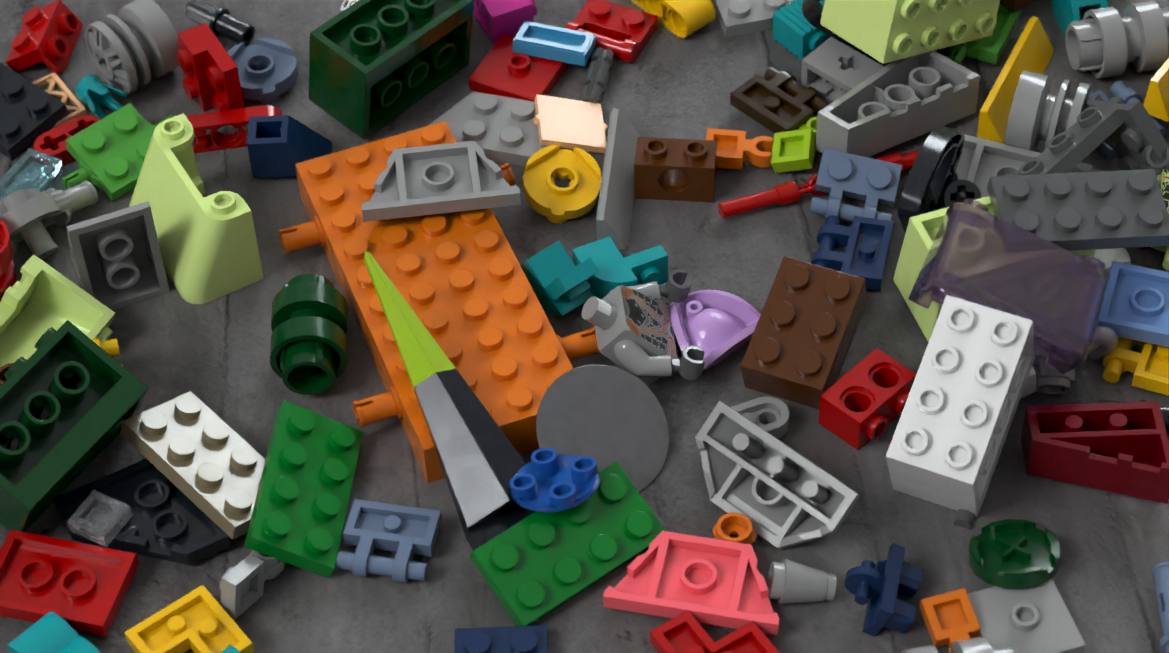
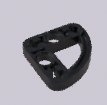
(931, 173)

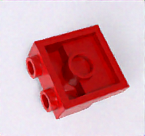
(209, 70)

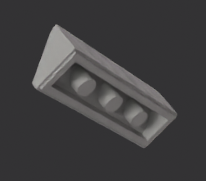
(617, 182)

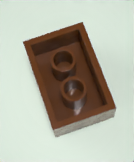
(804, 332)

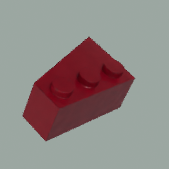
(1100, 447)

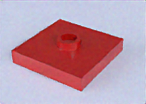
(515, 73)

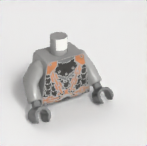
(637, 329)

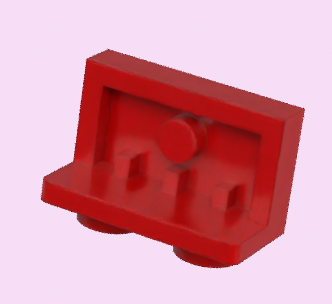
(45, 36)

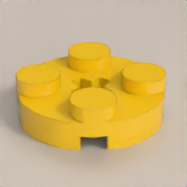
(556, 202)

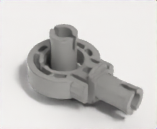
(31, 211)

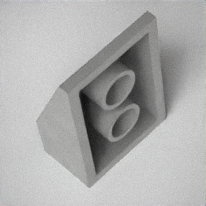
(118, 257)

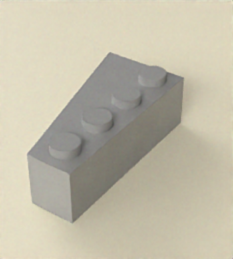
(898, 105)

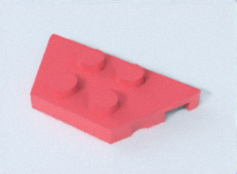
(698, 575)

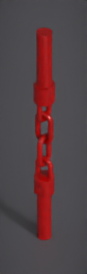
(790, 192)

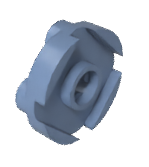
(267, 83)

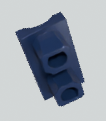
(879, 588)

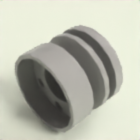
(133, 45)
(1039, 114)

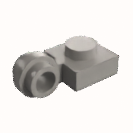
(245, 582)

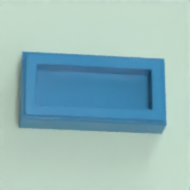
(554, 43)

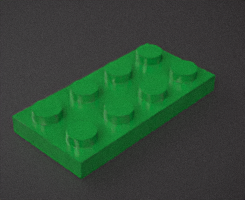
(304, 489)
(567, 551)

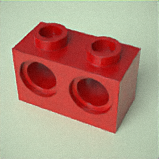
(866, 399)

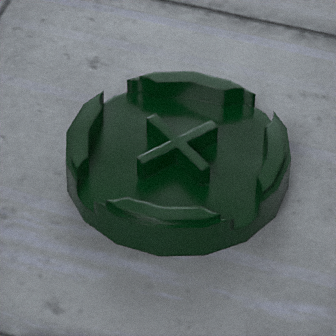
(1014, 554)

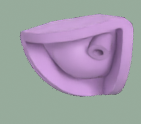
(713, 322)

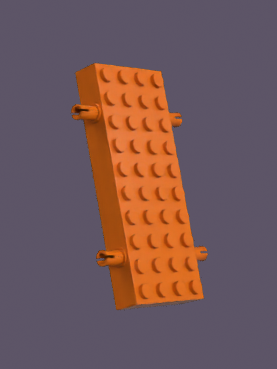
(455, 279)

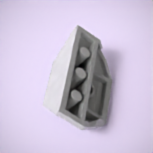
(769, 481)

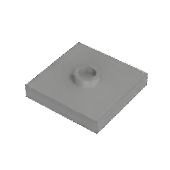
(1027, 619)

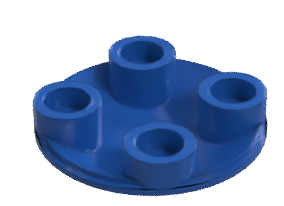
(554, 481)

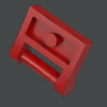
(616, 27)

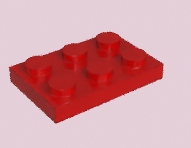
(63, 577)

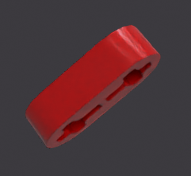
(56, 138)

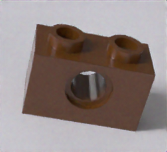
(675, 169)

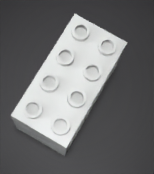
(961, 405)

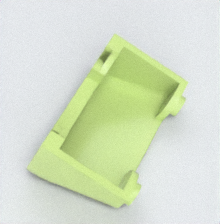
(202, 240)
(46, 301)

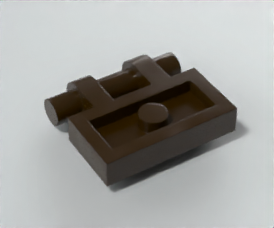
(777, 100)

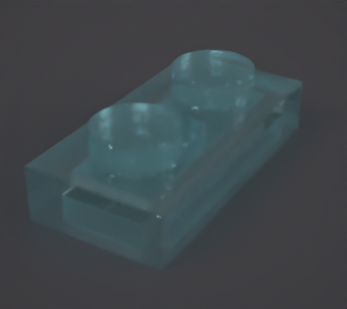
(31, 171)

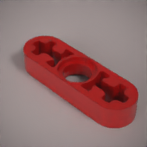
(215, 120)

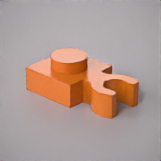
(735, 148)
(949, 618)

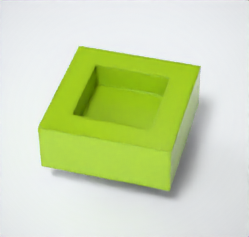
(793, 150)

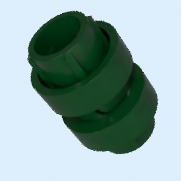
(308, 334)

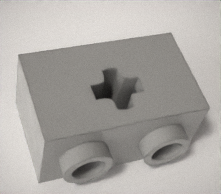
(836, 69)

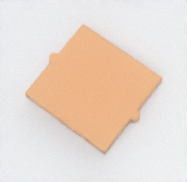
(570, 123)

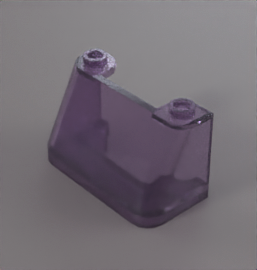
(1018, 274)

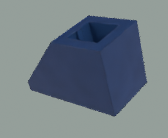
(280, 143)

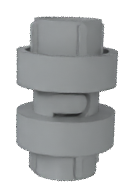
(1107, 41)

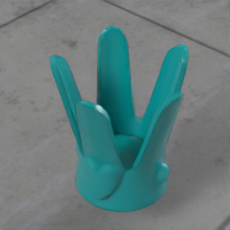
(96, 92)

